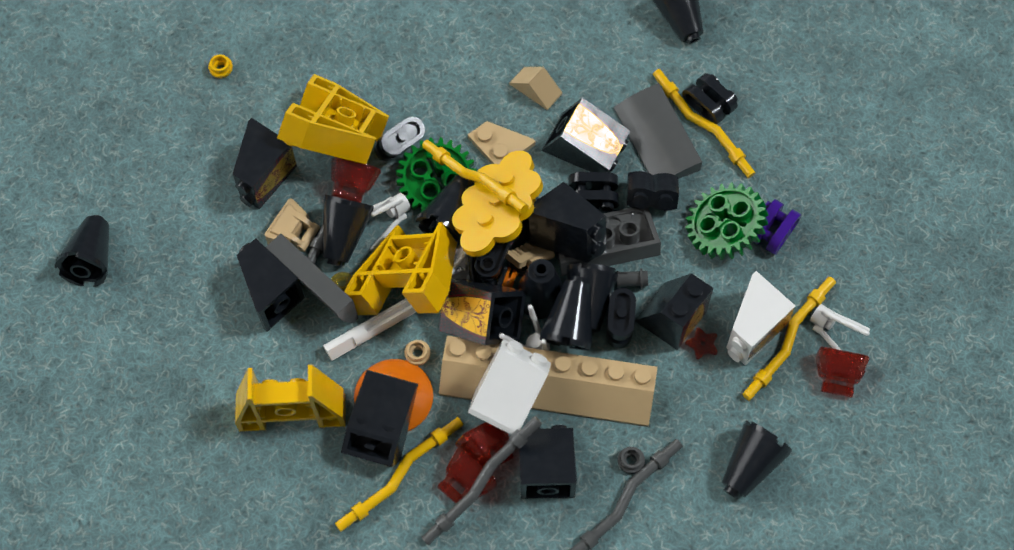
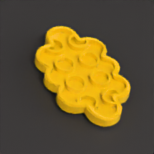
(488, 220)

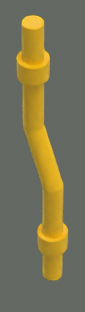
(735, 154)
(504, 194)
(763, 376)
(361, 510)

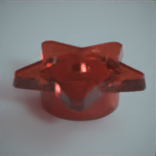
(701, 350)

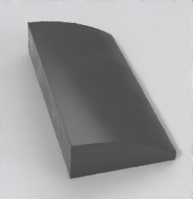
(658, 133)
(628, 238)
(314, 279)

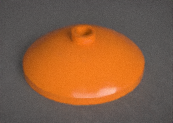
(404, 370)

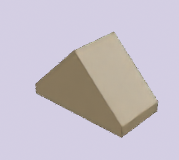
(537, 85)

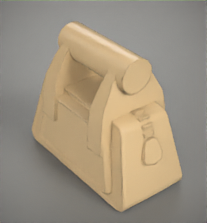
(290, 223)

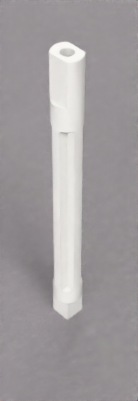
(376, 325)

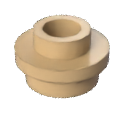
(417, 345)

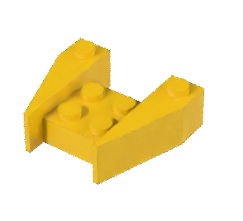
(333, 122)
(411, 261)
(289, 401)

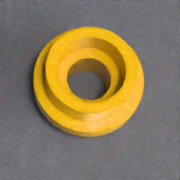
(218, 60)

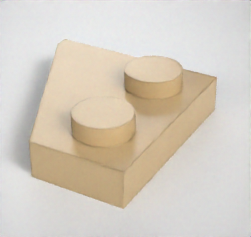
(498, 141)

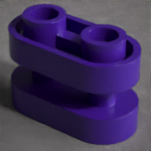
(788, 224)

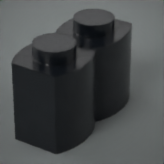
(654, 191)

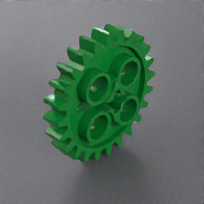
(415, 185)
(727, 221)

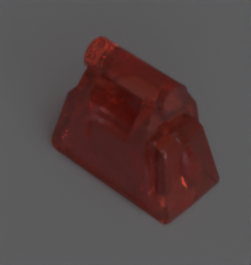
(353, 175)
(840, 366)
(483, 440)
(464, 472)

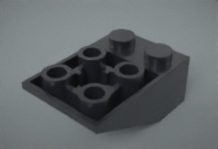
(380, 419)

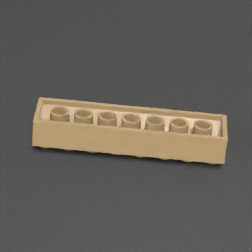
(573, 386)

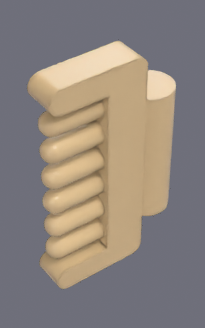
(527, 254)

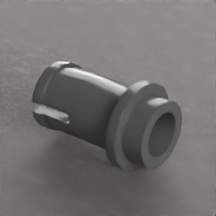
(632, 279)

